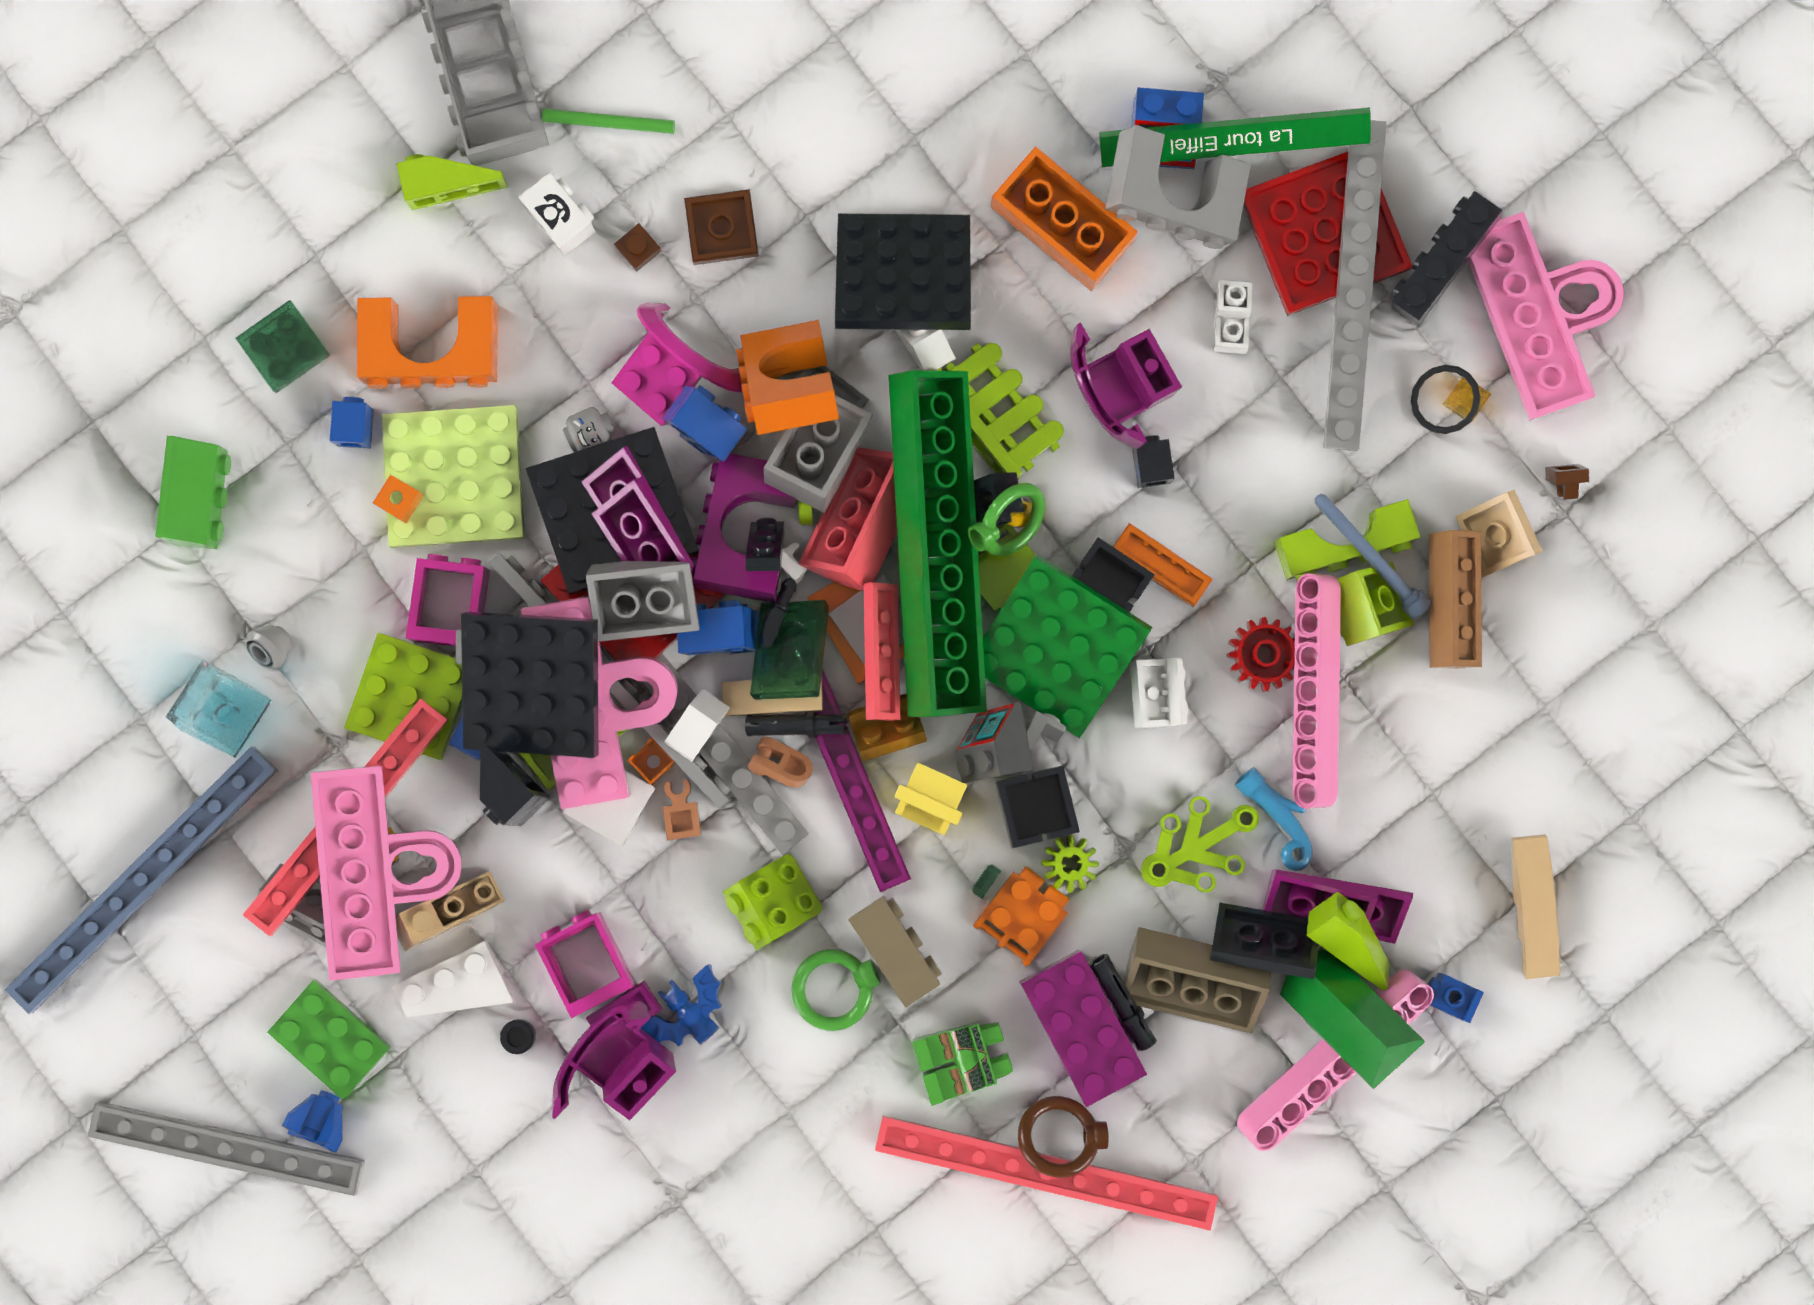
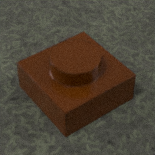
(637, 247)

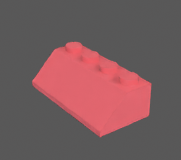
(857, 523)

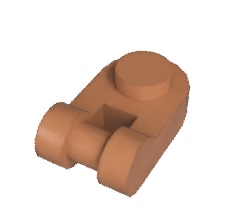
(793, 768)

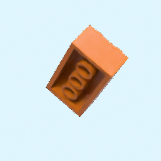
(1063, 218)

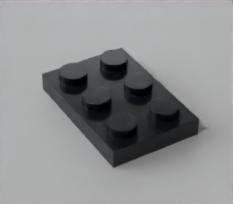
(1264, 941)

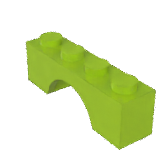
(1387, 528)

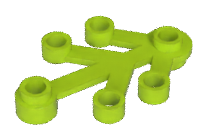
(1194, 847)

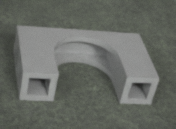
(1138, 196)

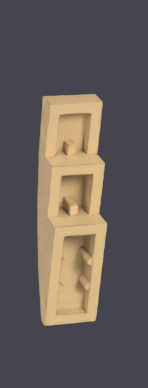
(1535, 906)

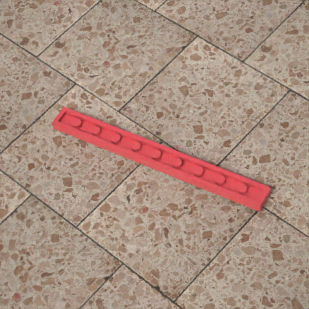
(1009, 1165)

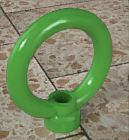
(985, 533)
(865, 976)

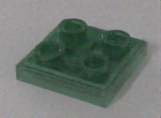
(282, 346)

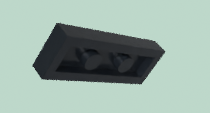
(765, 545)

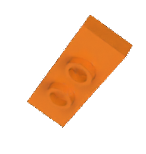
(1169, 569)

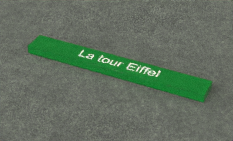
(1254, 135)

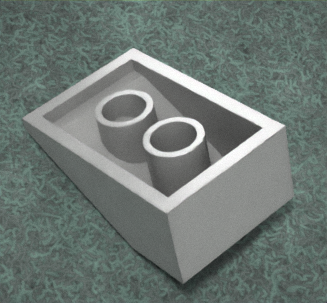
(816, 456)
(642, 598)

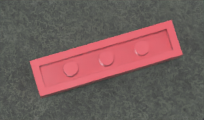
(882, 651)

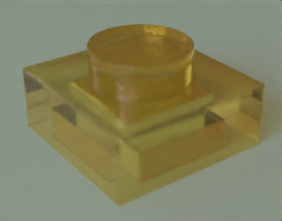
(1461, 398)

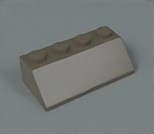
(1181, 980)

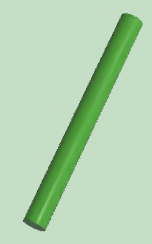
(608, 121)

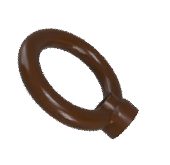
(1094, 1136)

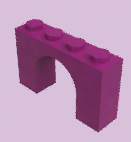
(718, 565)

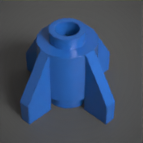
(317, 1120)

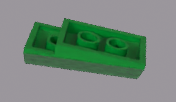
(1352, 1019)

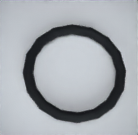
(1475, 405)

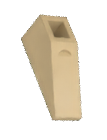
(444, 913)

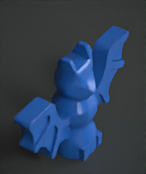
(691, 1016)

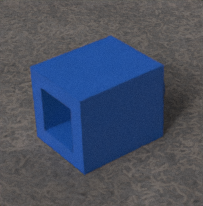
(351, 423)

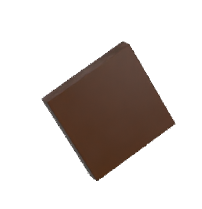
(721, 227)

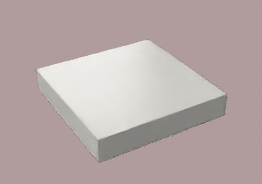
(615, 817)

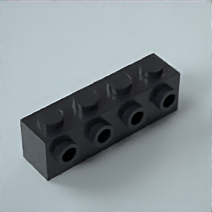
(1446, 258)

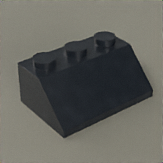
(507, 789)

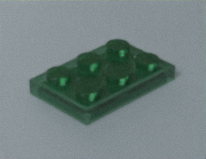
(796, 657)

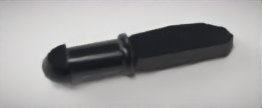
(777, 613)

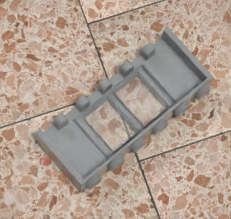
(485, 78)

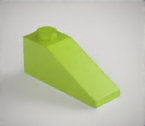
(438, 180)
(1347, 934)

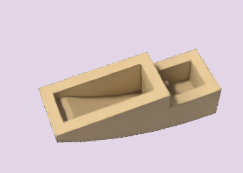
(741, 703)

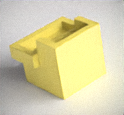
(930, 799)

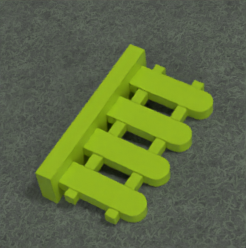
(988, 438)

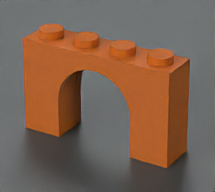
(469, 361)
(785, 403)

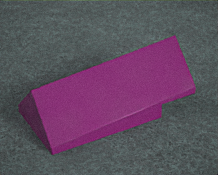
(632, 513)
(1300, 893)

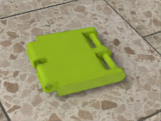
(1002, 573)

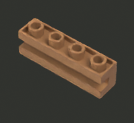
(1455, 599)

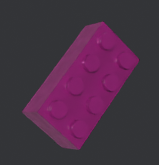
(1083, 1028)

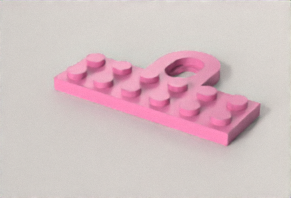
(1531, 322)
(604, 778)
(358, 875)

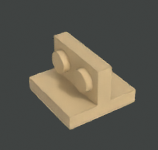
(1504, 532)

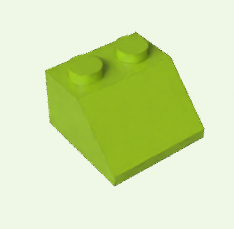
(1369, 607)

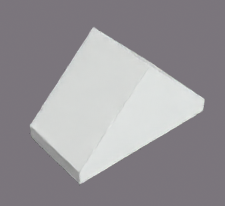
(696, 725)

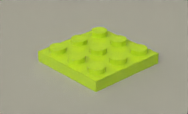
(396, 680)

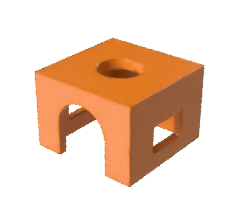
(409, 502)
(639, 762)

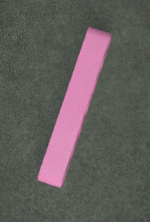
(1320, 674)
(1321, 1072)

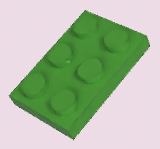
(329, 1039)

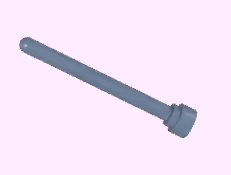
(1413, 602)

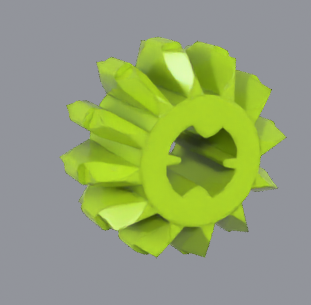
(1071, 875)

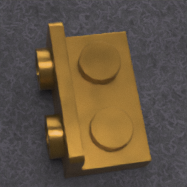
(884, 737)

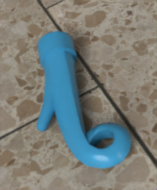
(1279, 809)

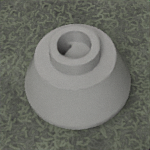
(268, 646)

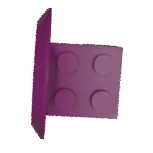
(1123, 382)
(618, 1059)

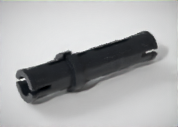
(809, 724)
(1129, 1013)

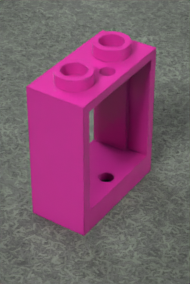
(440, 563)
(555, 935)

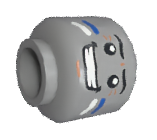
(588, 429)

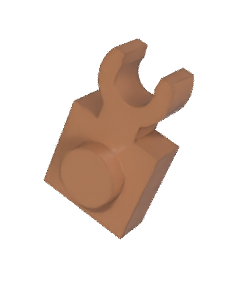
(681, 817)

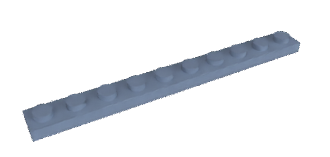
(141, 880)

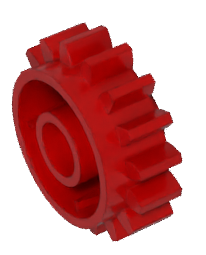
(1246, 657)

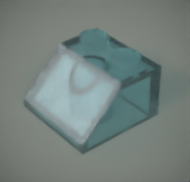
(218, 708)

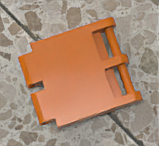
(1024, 914)

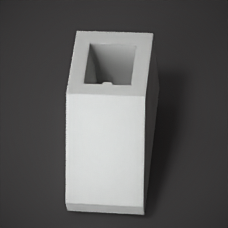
(927, 348)

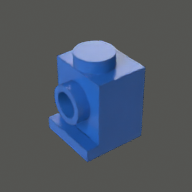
(1466, 1002)

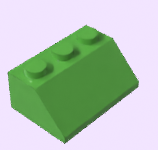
(192, 493)

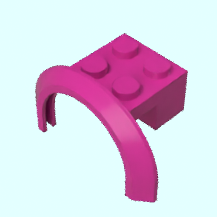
(665, 366)

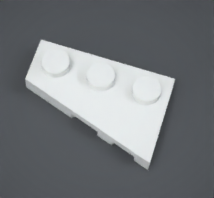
(455, 984)

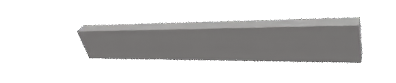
(226, 1148)

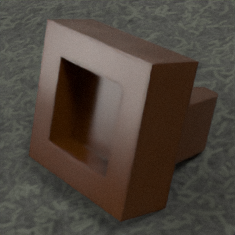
(1567, 479)

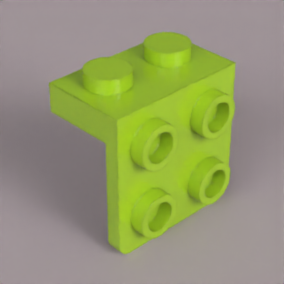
(772, 901)

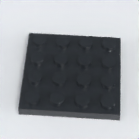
(903, 272)
(569, 507)
(530, 684)

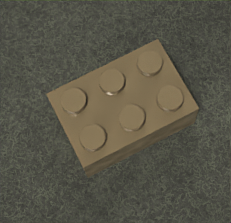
(896, 950)

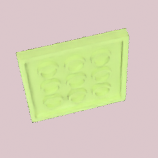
(463, 467)

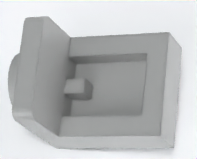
(1044, 725)

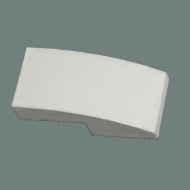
(1232, 317)

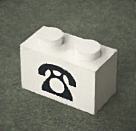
(557, 213)

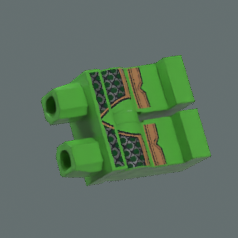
(971, 1066)

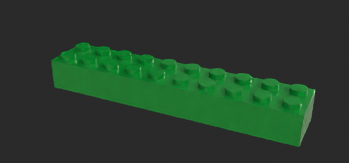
(933, 543)

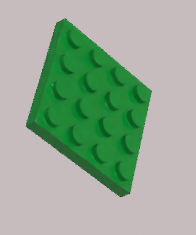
(1060, 645)

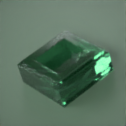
(985, 880)

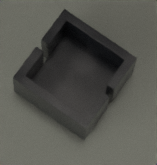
(1113, 574)
(1037, 807)

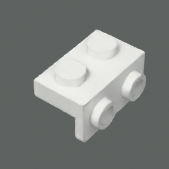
(1158, 693)

